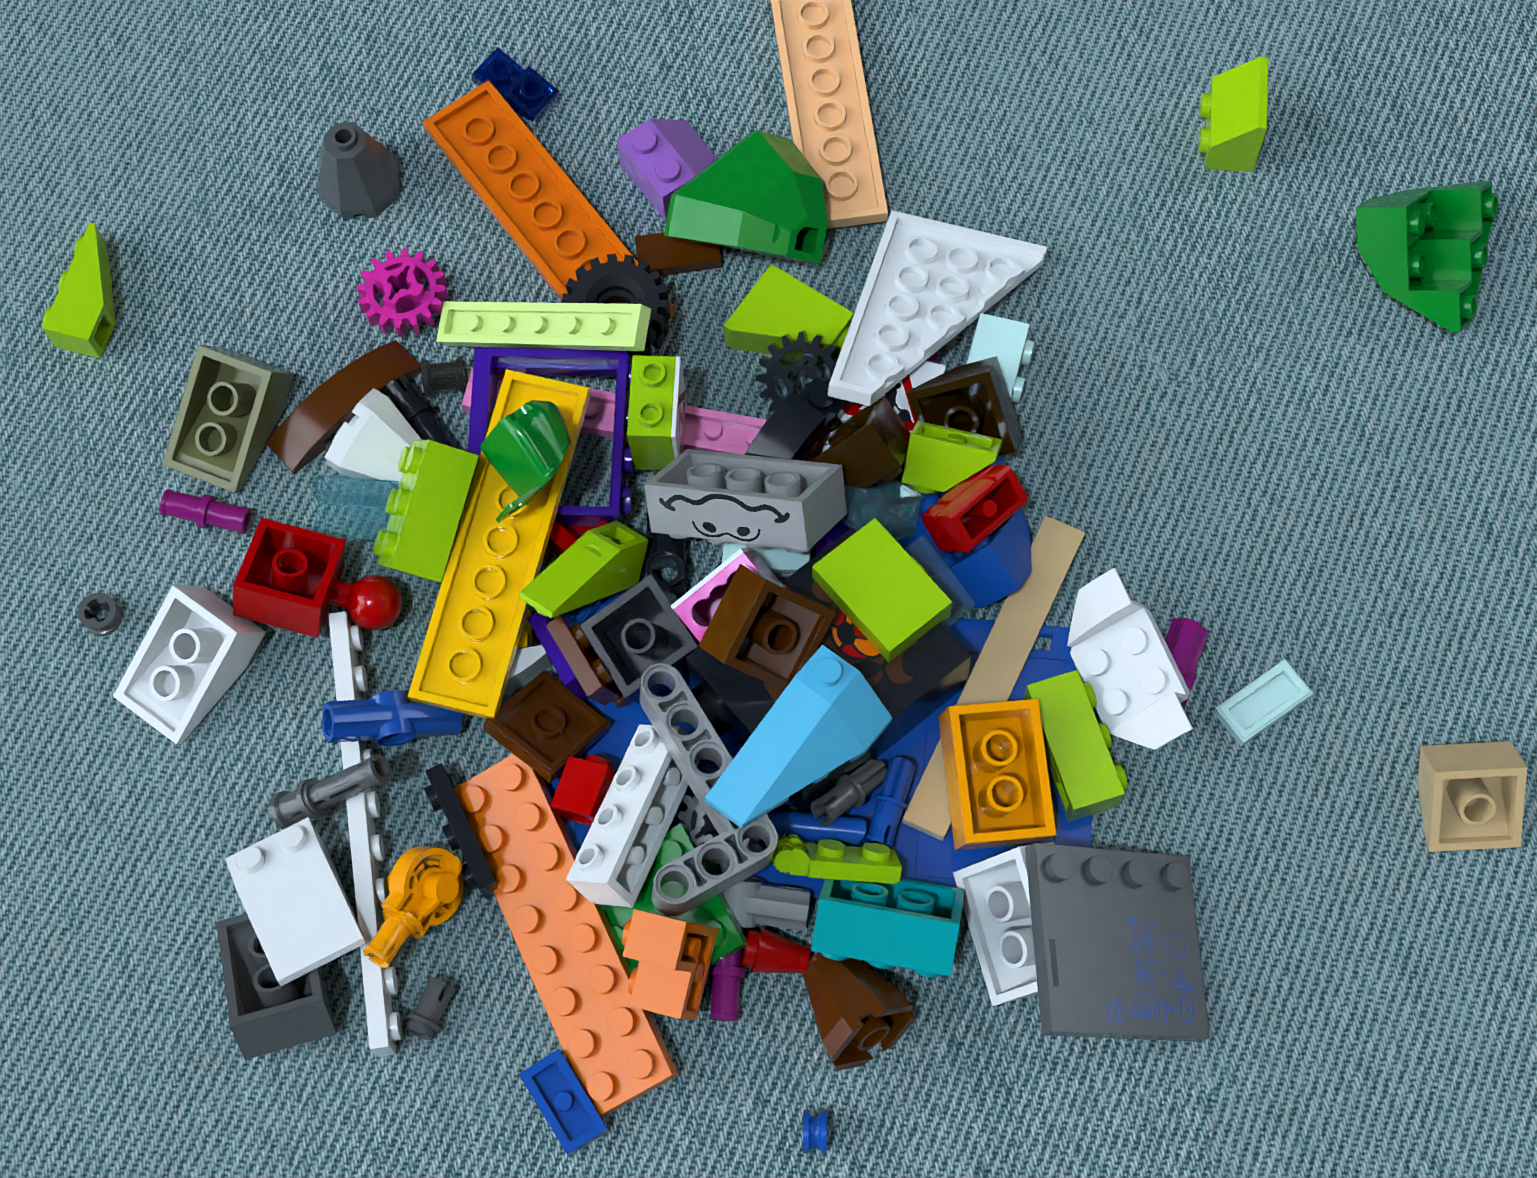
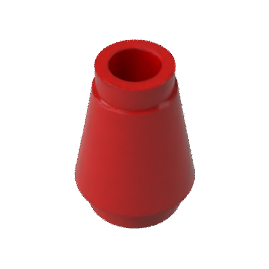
(773, 953)

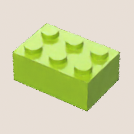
(425, 509)

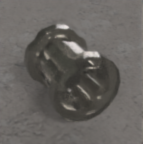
(455, 370)

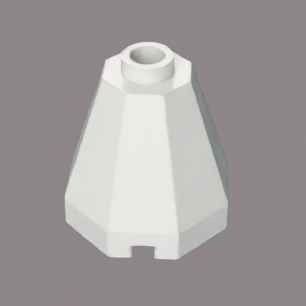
(371, 440)

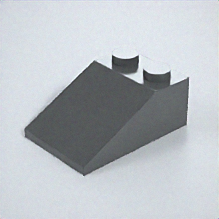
(259, 1009)

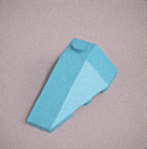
(811, 729)

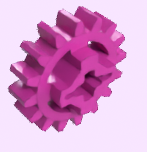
(402, 292)

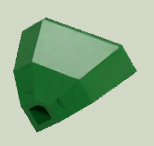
(754, 200)
(1430, 247)

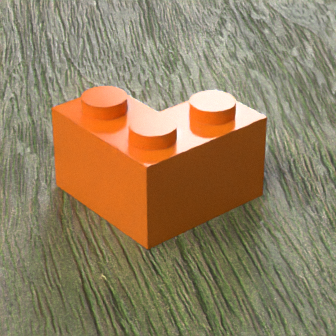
(672, 963)

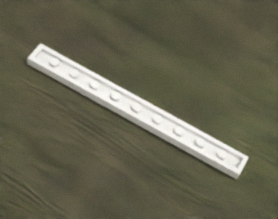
(365, 845)

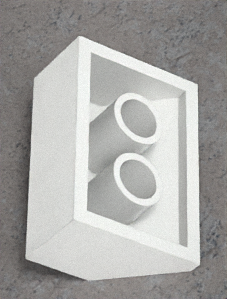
(1001, 923)

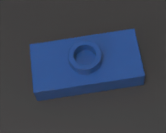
(563, 1102)

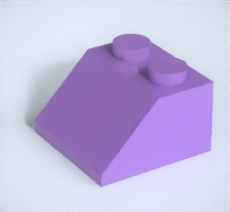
(663, 158)

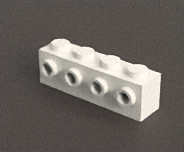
(630, 823)

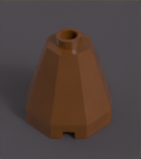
(854, 1009)

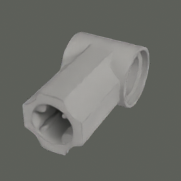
(768, 904)

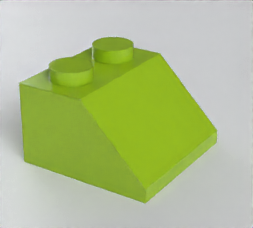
(1235, 117)

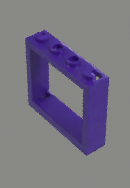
(564, 362)

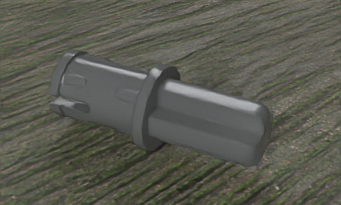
(849, 792)

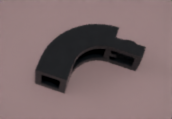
(798, 423)

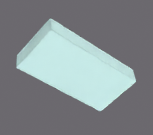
(1263, 703)

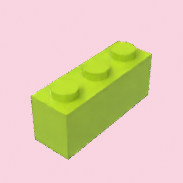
(1077, 746)

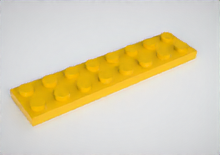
(478, 603)

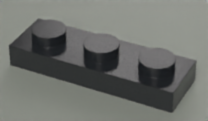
(459, 831)

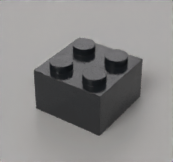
(638, 633)

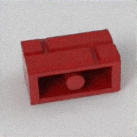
(974, 509)

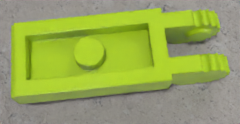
(836, 861)

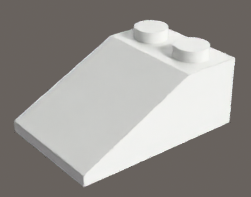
(187, 661)
(295, 901)

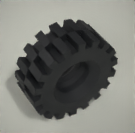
(624, 283)

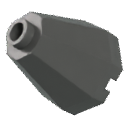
(356, 173)

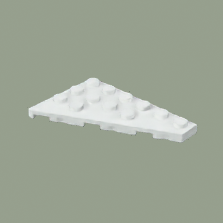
(920, 295)

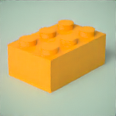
(996, 774)

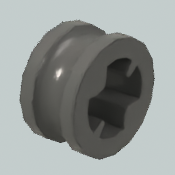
(91, 603)

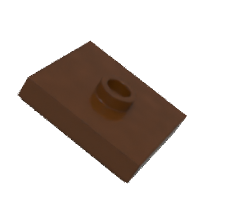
(546, 726)

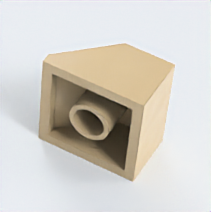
(1472, 795)

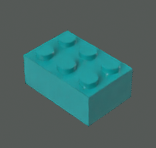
(890, 924)

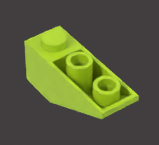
(84, 306)
(589, 570)

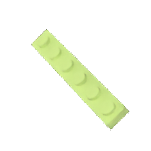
(544, 325)

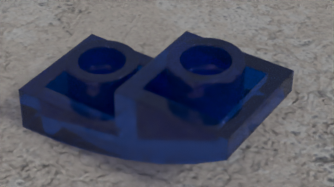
(521, 88)

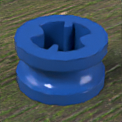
(815, 1131)

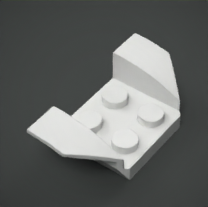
(1127, 665)

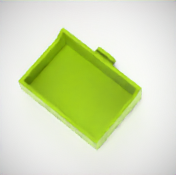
(882, 589)

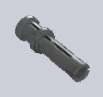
(315, 797)

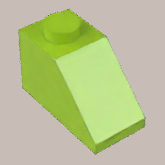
(945, 457)

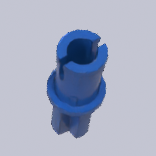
(890, 802)

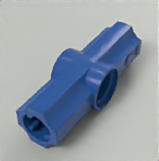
(387, 719)

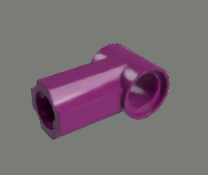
(1186, 643)

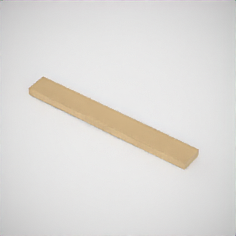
(1001, 659)

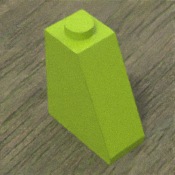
(783, 306)

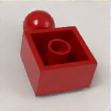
(296, 576)

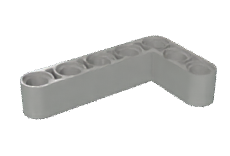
(686, 752)

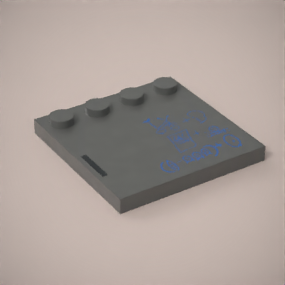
(1115, 944)

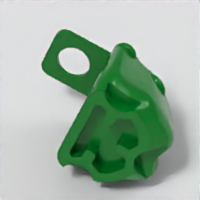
(527, 450)

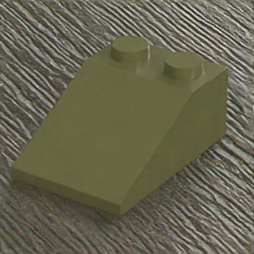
(226, 416)

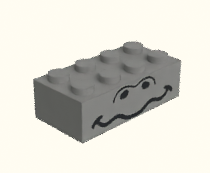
(746, 500)

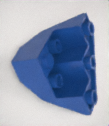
(993, 566)

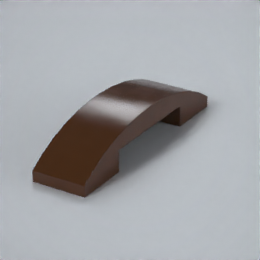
(331, 404)

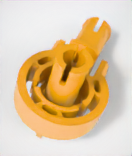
(416, 899)

